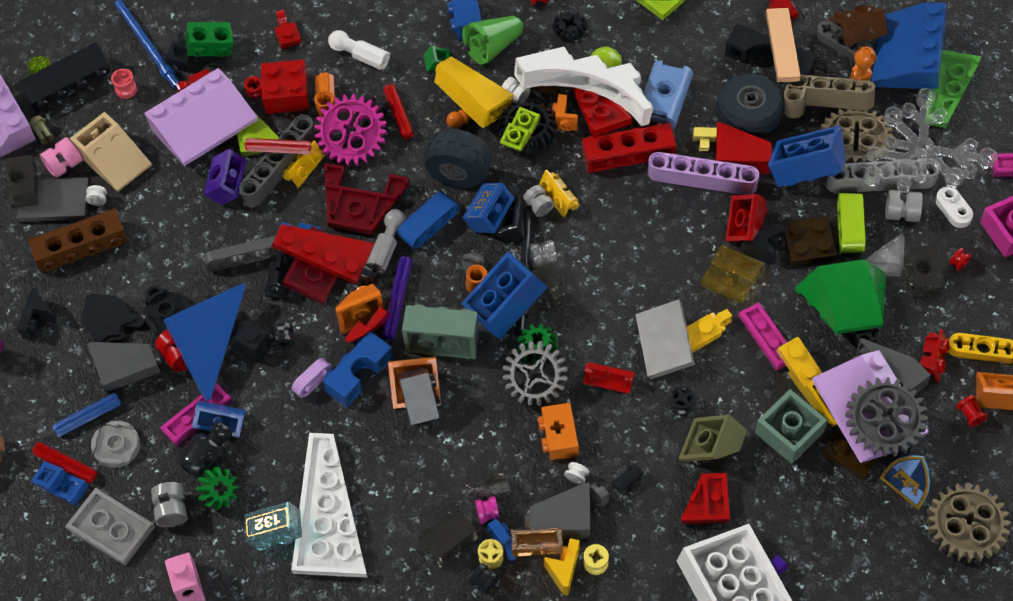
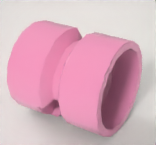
(67, 153)

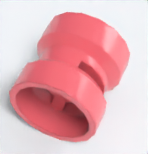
(124, 83)

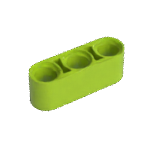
(851, 223)

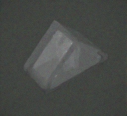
(890, 257)

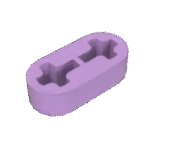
(311, 377)

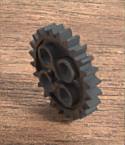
(869, 429)

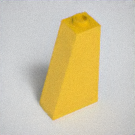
(472, 91)

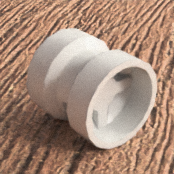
(512, 86)

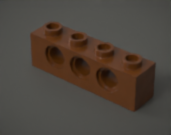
(66, 240)

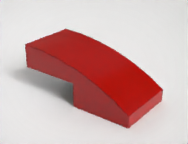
(361, 329)

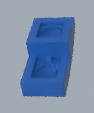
(59, 483)

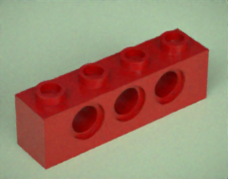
(619, 154)

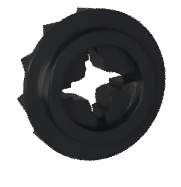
(572, 32)

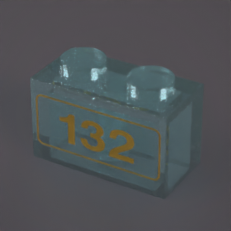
(273, 526)

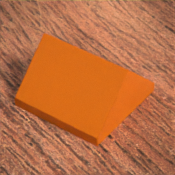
(397, 367)
(994, 391)

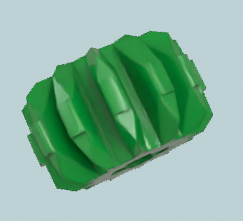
(536, 335)
(216, 478)

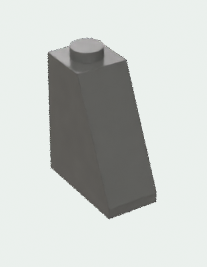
(123, 363)
(566, 511)

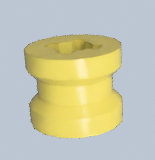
(490, 548)
(596, 566)

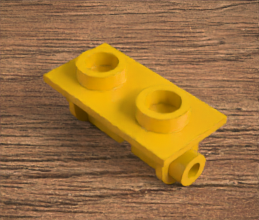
(305, 164)
(555, 189)

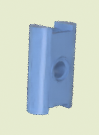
(667, 92)

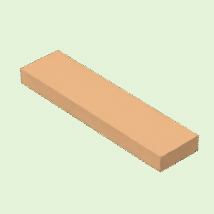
(783, 45)

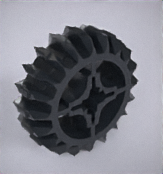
(544, 131)

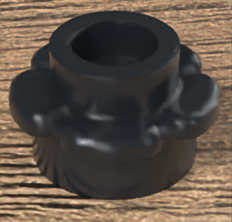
(368, 275)

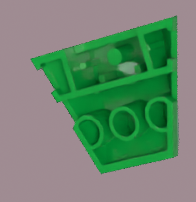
(846, 295)

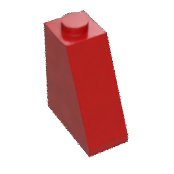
(742, 148)

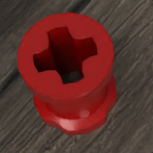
(972, 411)

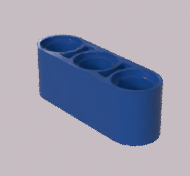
(428, 220)

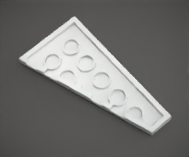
(327, 523)

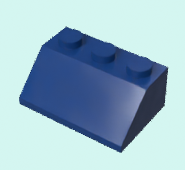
(808, 156)
(504, 295)

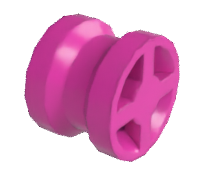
(487, 510)

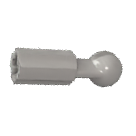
(385, 242)

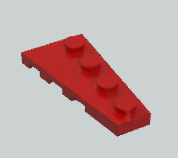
(600, 112)
(328, 252)

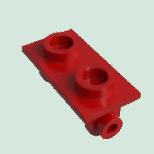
(937, 347)
(608, 377)

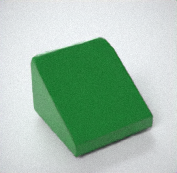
(434, 56)

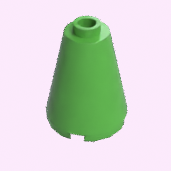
(491, 37)

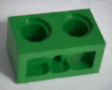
(209, 39)

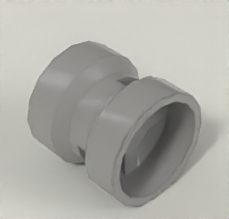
(538, 200)

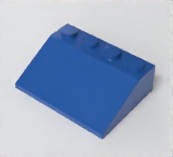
(912, 49)

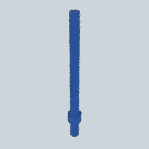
(165, 70)

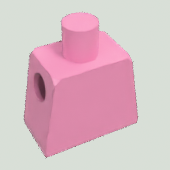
(184, 577)

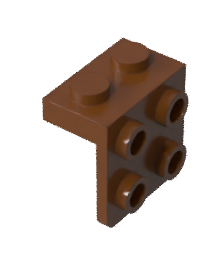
(861, 23)

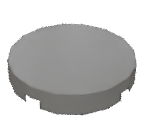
(115, 444)

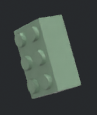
(440, 331)

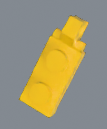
(708, 329)

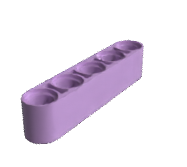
(713, 177)

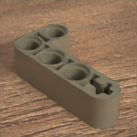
(827, 93)

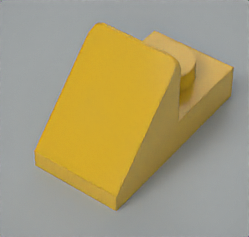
(563, 569)

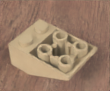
(110, 152)

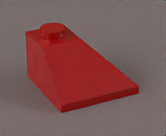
(745, 217)

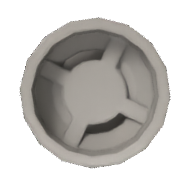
(905, 206)
(169, 504)

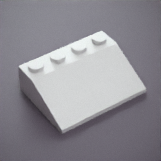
(731, 569)

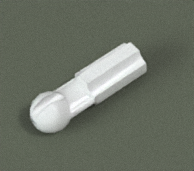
(360, 50)

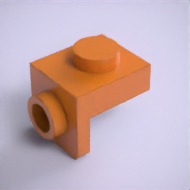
(564, 121)

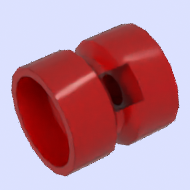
(169, 350)

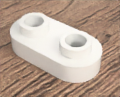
(953, 205)

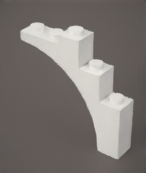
(590, 74)

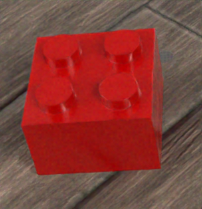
(285, 86)

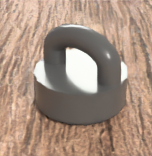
(472, 259)

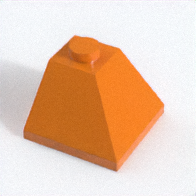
(359, 306)

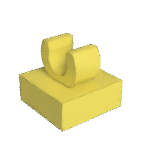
(704, 136)

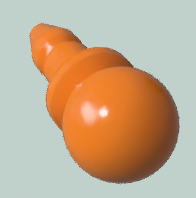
(457, 119)

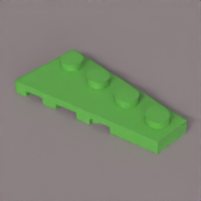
(955, 76)

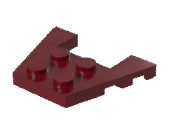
(356, 208)

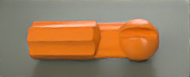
(864, 60)

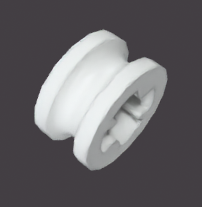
(96, 195)
(576, 473)

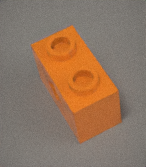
(559, 419)

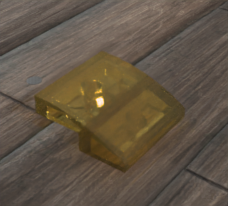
(731, 273)

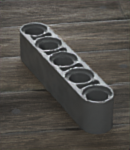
(274, 170)

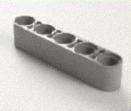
(850, 182)

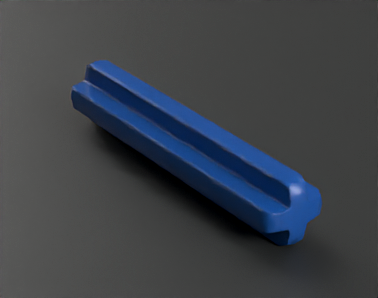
(86, 414)

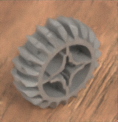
(525, 391)

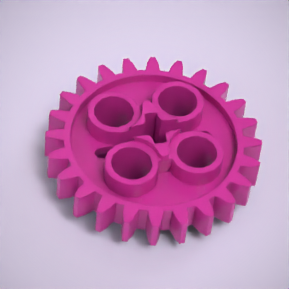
(331, 124)

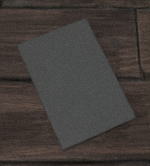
(58, 201)

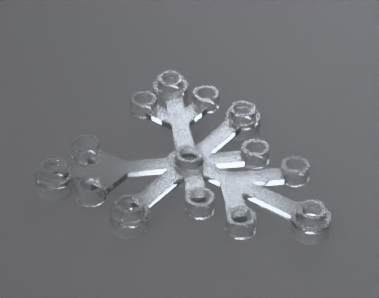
(923, 148)

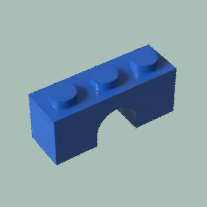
(368, 353)

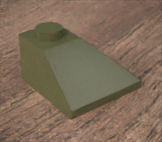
(712, 438)

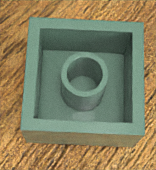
(791, 426)

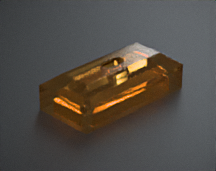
(537, 542)

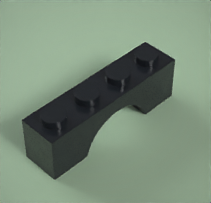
(748, 44)

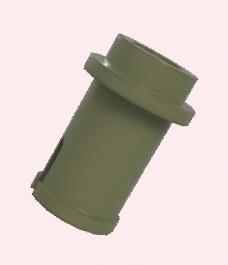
(39, 125)

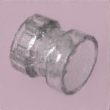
(543, 253)

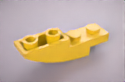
(802, 371)

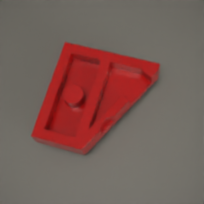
(709, 501)

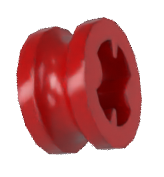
(250, 92)
(960, 259)

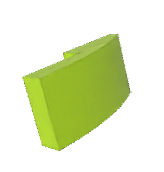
(520, 129)

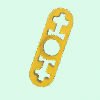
(974, 353)

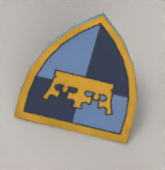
(909, 479)

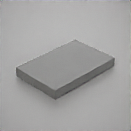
(664, 339)
(110, 526)

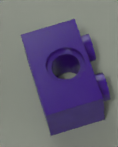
(225, 177)

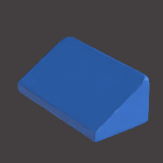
(209, 413)

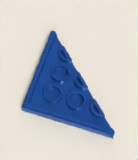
(204, 334)

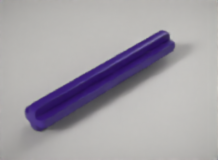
(397, 297)

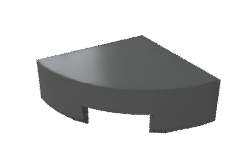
(600, 494)

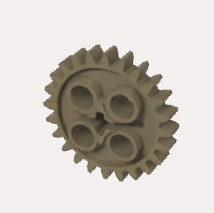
(871, 132)
(963, 542)

